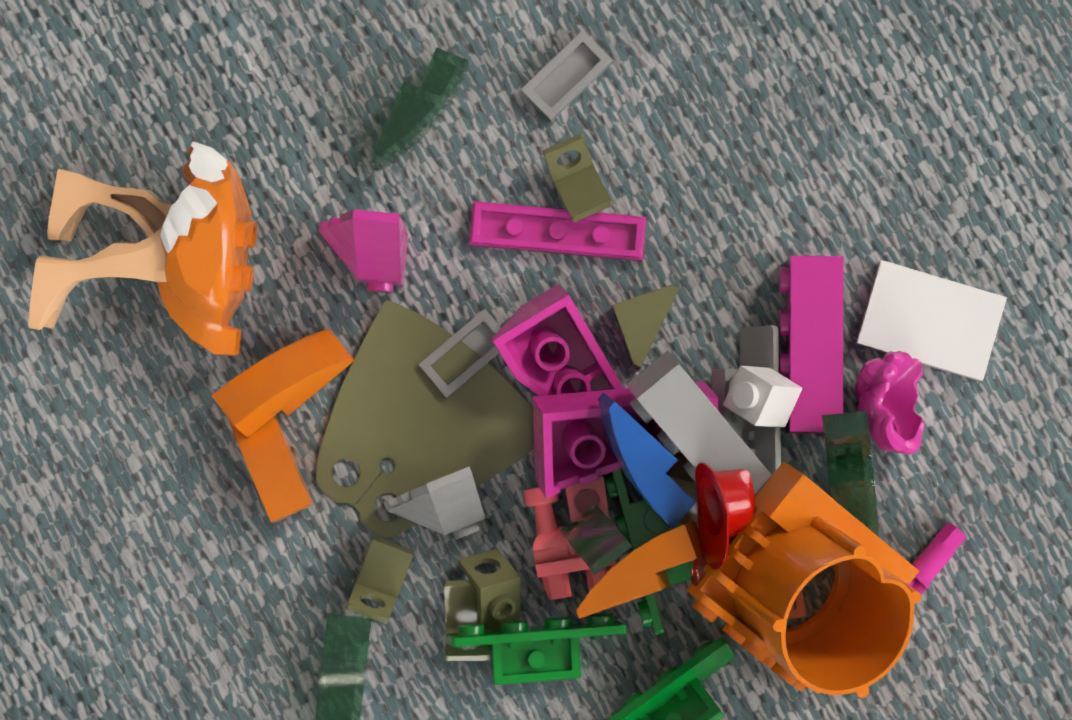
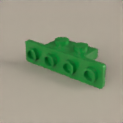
(639, 525)
(538, 652)
(680, 690)

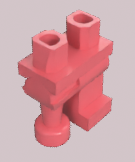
(551, 551)

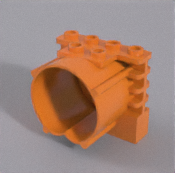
(767, 565)

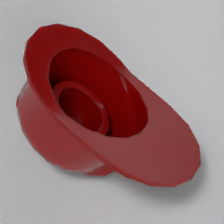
(724, 509)

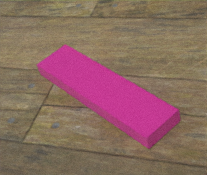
(555, 232)

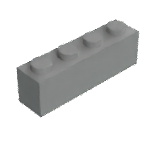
(691, 421)

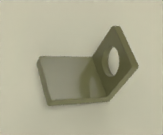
(578, 181)
(380, 579)
(496, 592)
(460, 610)

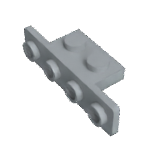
(758, 349)

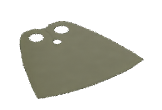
(400, 414)

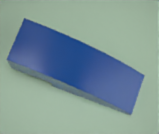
(644, 462)

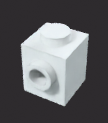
(762, 396)

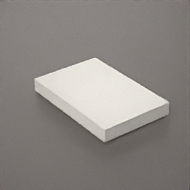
(931, 320)

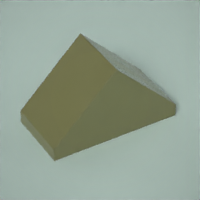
(641, 320)

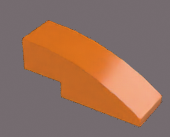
(282, 381)
(274, 470)
(643, 570)

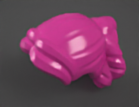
(889, 397)

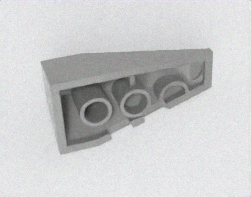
(442, 504)

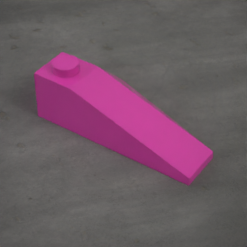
(370, 246)
(553, 348)

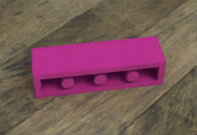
(812, 338)

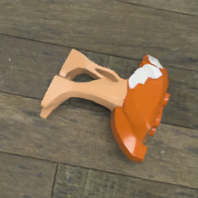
(191, 252)

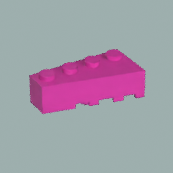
(572, 438)

